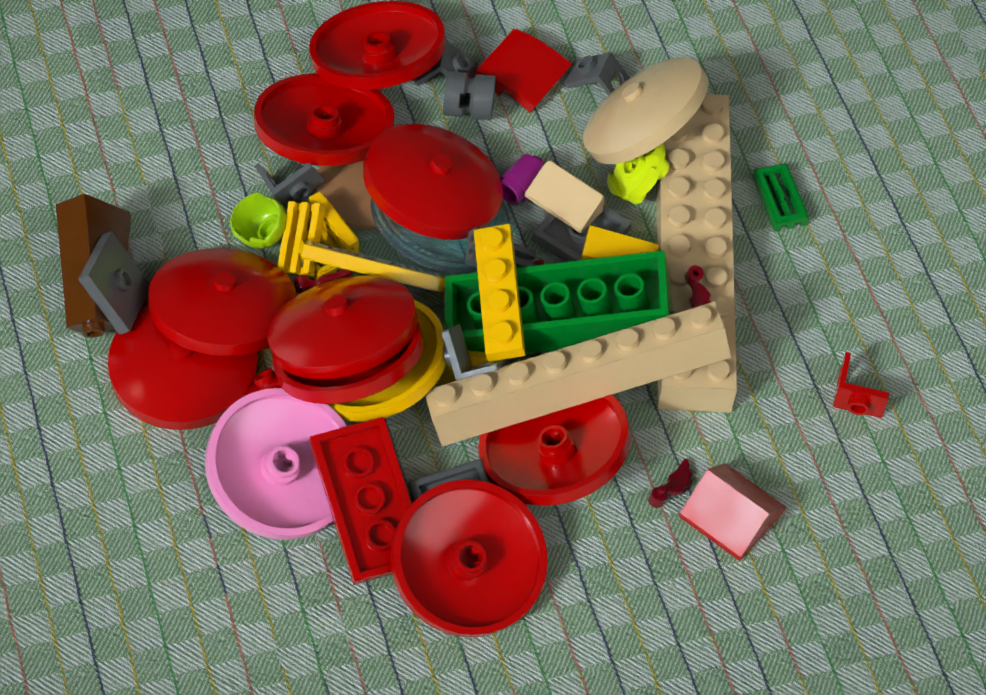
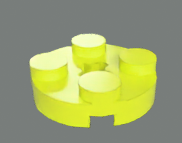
(638, 176)

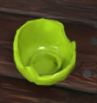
(258, 221)

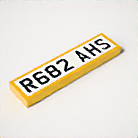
(371, 265)

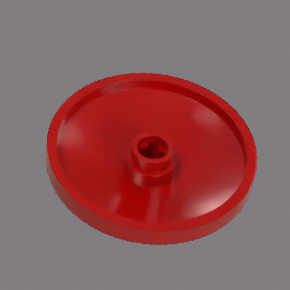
(377, 45)
(320, 121)
(432, 181)
(218, 300)
(342, 327)
(171, 383)
(354, 386)
(558, 453)
(468, 558)

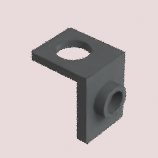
(452, 60)
(596, 69)
(295, 187)
(457, 355)

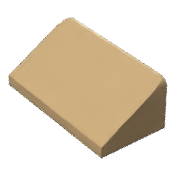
(565, 196)

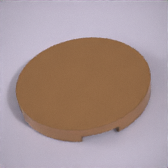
(348, 194)

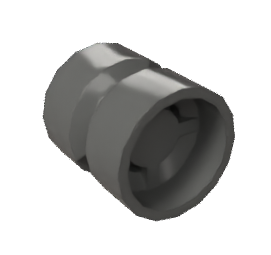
(481, 99)

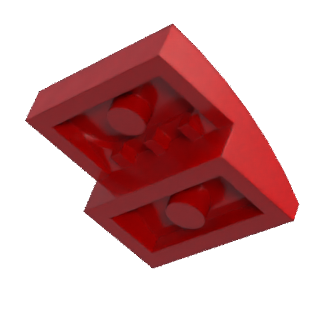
(524, 68)

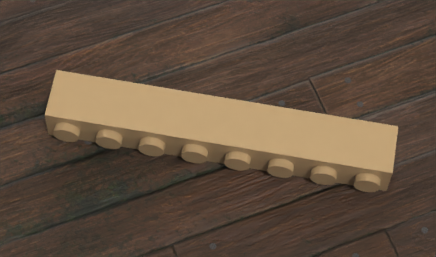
(578, 374)

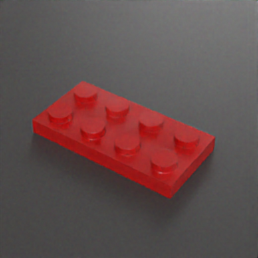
(362, 493)

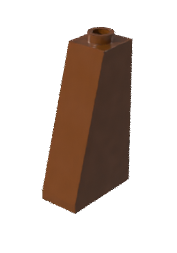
(79, 229)

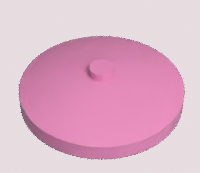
(265, 465)

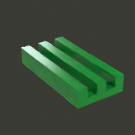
(787, 219)

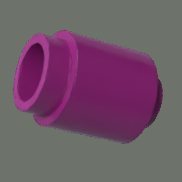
(519, 178)

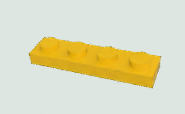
(499, 293)

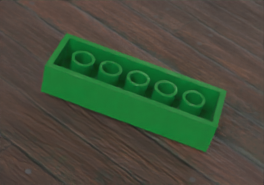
(570, 300)

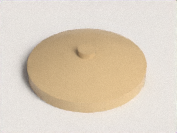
(646, 110)

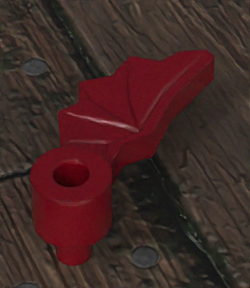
(303, 282)
(700, 294)
(676, 484)

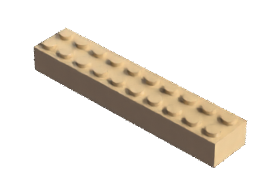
(697, 230)

